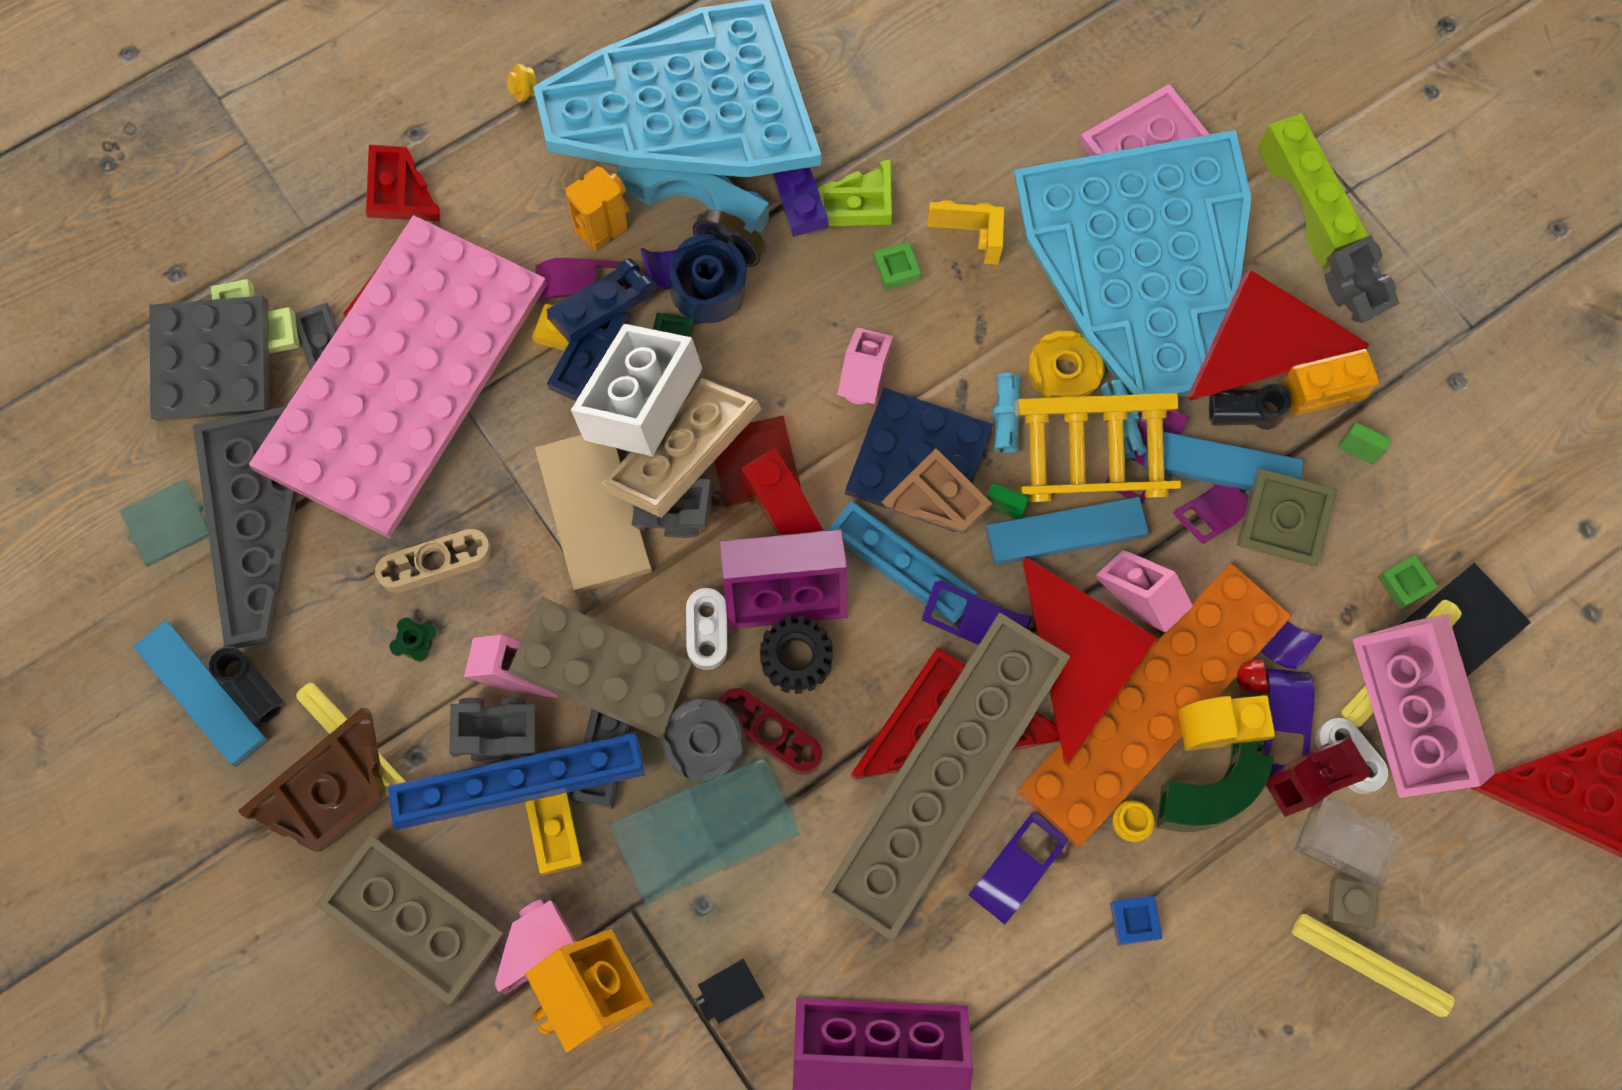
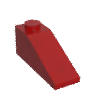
(779, 495)

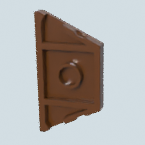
(325, 787)

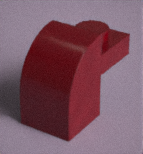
(1317, 775)

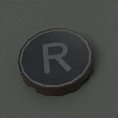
(731, 228)

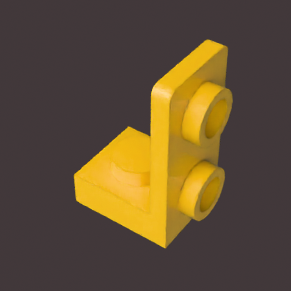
(979, 217)

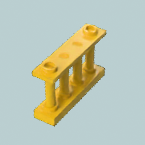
(1114, 412)

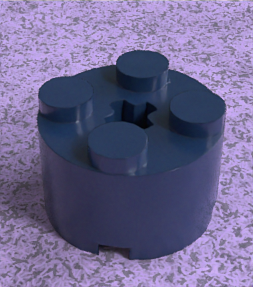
(726, 274)

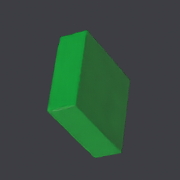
(1007, 501)

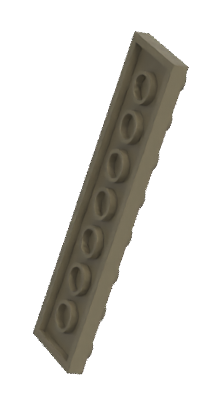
(945, 777)

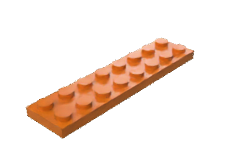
(1183, 667)

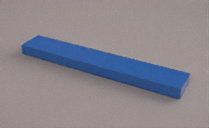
(515, 781)

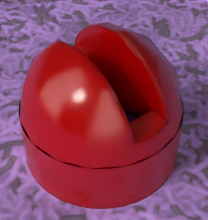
(1252, 676)

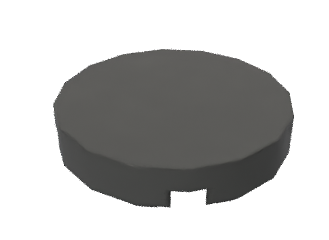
(703, 740)

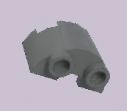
(1358, 281)
(685, 516)
(492, 731)

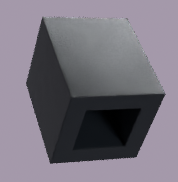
(729, 993)

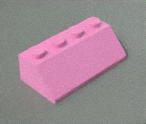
(1424, 707)

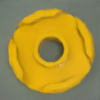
(1065, 346)

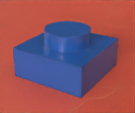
(1136, 920)

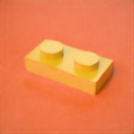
(554, 834)

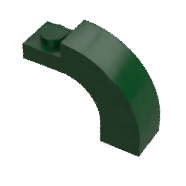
(1203, 807)

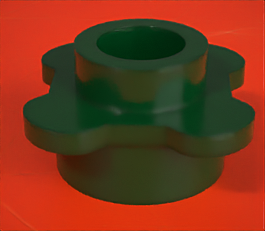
(420, 648)

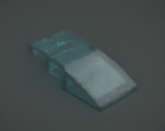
(704, 830)

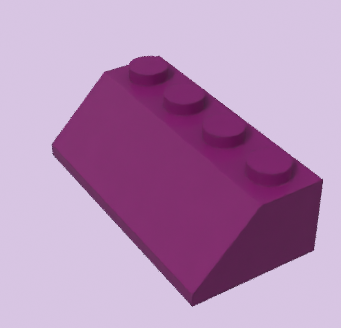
(881, 1046)

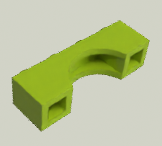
(1295, 155)

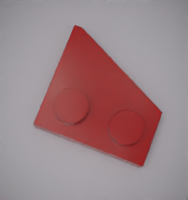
(396, 186)

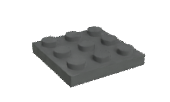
(209, 358)

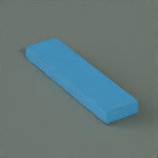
(1220, 462)
(1066, 531)
(899, 561)
(200, 693)

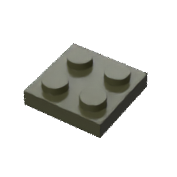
(1286, 517)

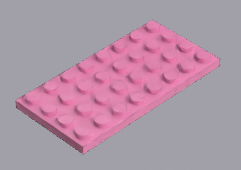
(399, 376)

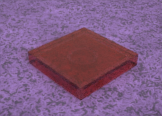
(749, 445)

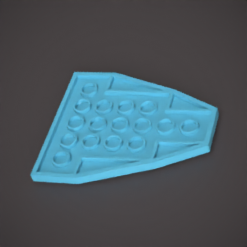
(685, 98)
(1143, 251)

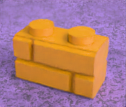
(598, 207)
(1330, 382)

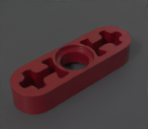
(768, 714)

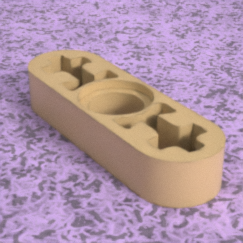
(419, 552)

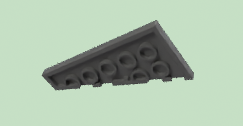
(246, 524)

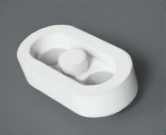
(706, 630)
(1326, 734)

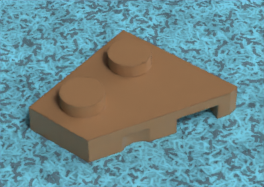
(939, 495)

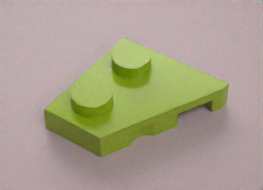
(859, 198)

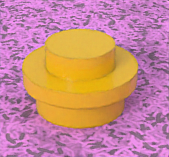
(521, 82)
(1133, 821)

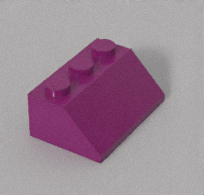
(784, 578)

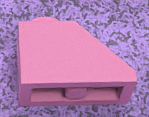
(864, 366)
(1146, 590)
(490, 661)
(530, 941)

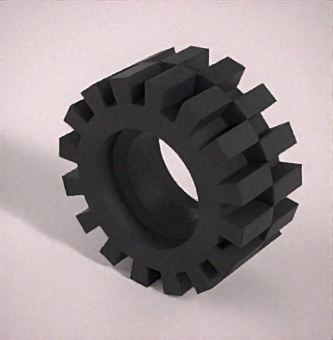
(790, 631)

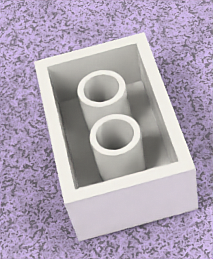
(637, 389)

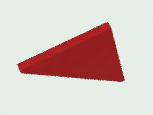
(1266, 337)
(1101, 649)
(915, 713)
(1570, 790)

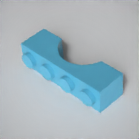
(712, 190)

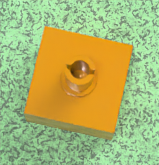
(586, 990)

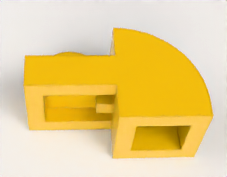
(1225, 721)

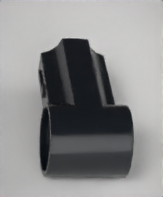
(1246, 406)
(247, 687)

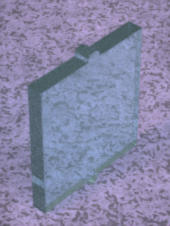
(165, 523)

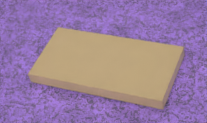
(696, 437)
(591, 523)

